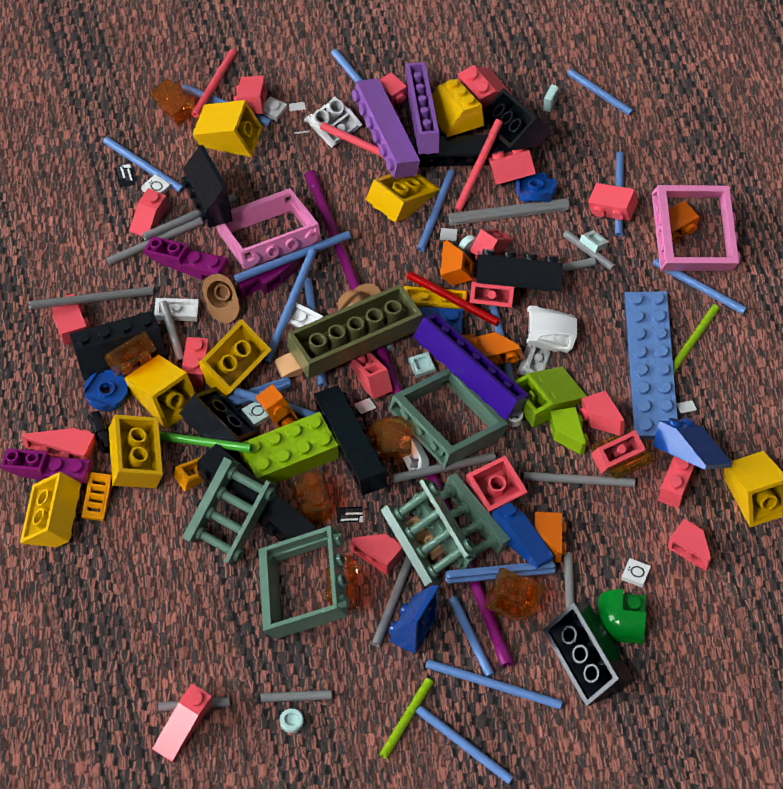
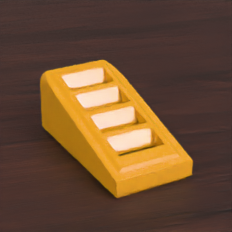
(185, 477)
(101, 483)

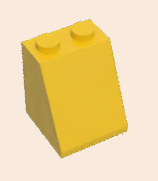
(228, 128)
(161, 389)
(756, 487)

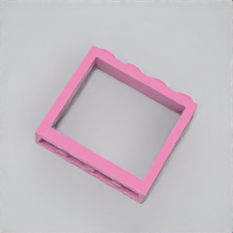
(663, 229)
(275, 247)

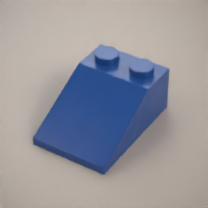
(690, 443)
(415, 620)

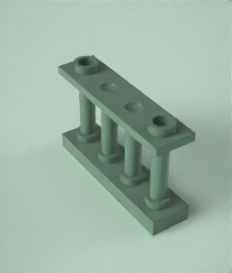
(207, 510)
(474, 511)
(407, 535)

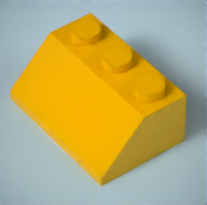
(456, 108)
(233, 358)
(51, 511)

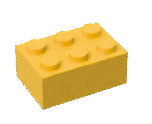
(135, 451)

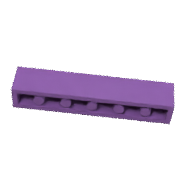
(422, 108)
(386, 128)

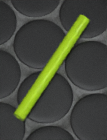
(406, 718)

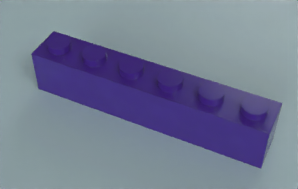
(471, 366)

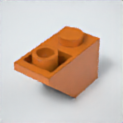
(682, 220)
(455, 265)
(499, 348)
(276, 407)
(551, 528)

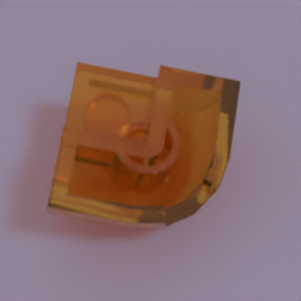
(390, 437)
(513, 596)

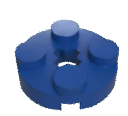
(536, 188)
(106, 401)

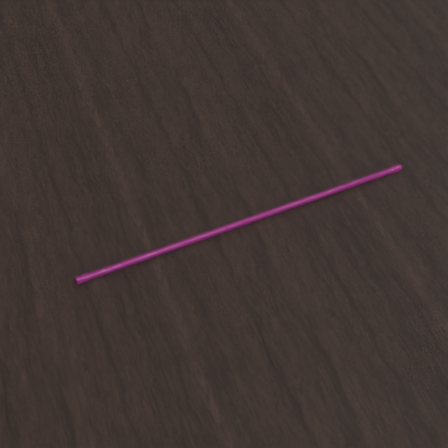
(500, 647)

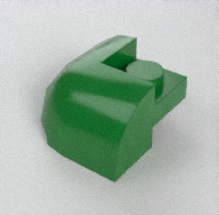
(622, 616)

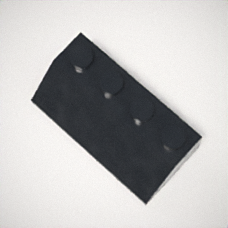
(519, 127)
(207, 189)
(519, 270)
(94, 343)
(587, 653)

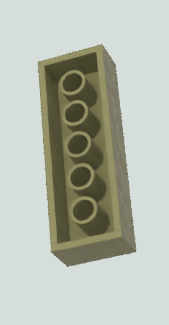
(354, 331)

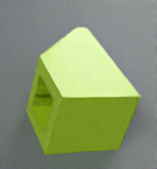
(567, 429)

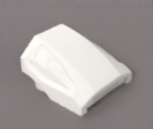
(337, 115)
(551, 329)

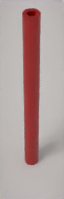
(453, 298)

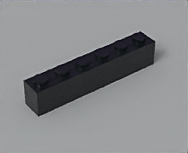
(459, 151)
(352, 442)
(277, 517)

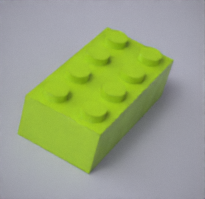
(291, 449)

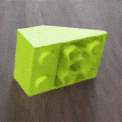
(547, 392)

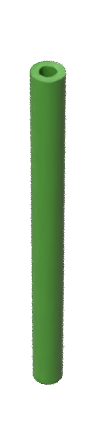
(206, 442)

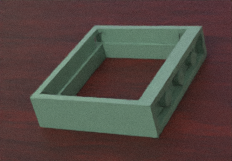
(429, 436)
(270, 588)

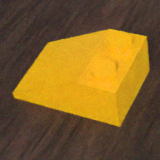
(400, 196)

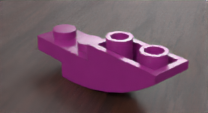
(181, 258)
(268, 280)
(40, 465)

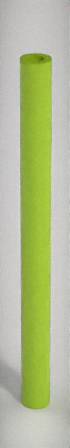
(695, 337)

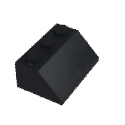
(218, 418)

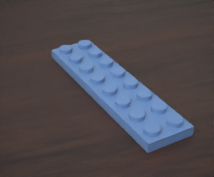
(650, 361)

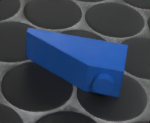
(522, 535)

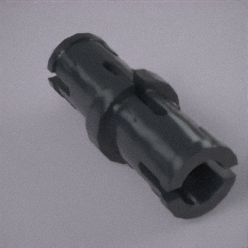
(100, 430)

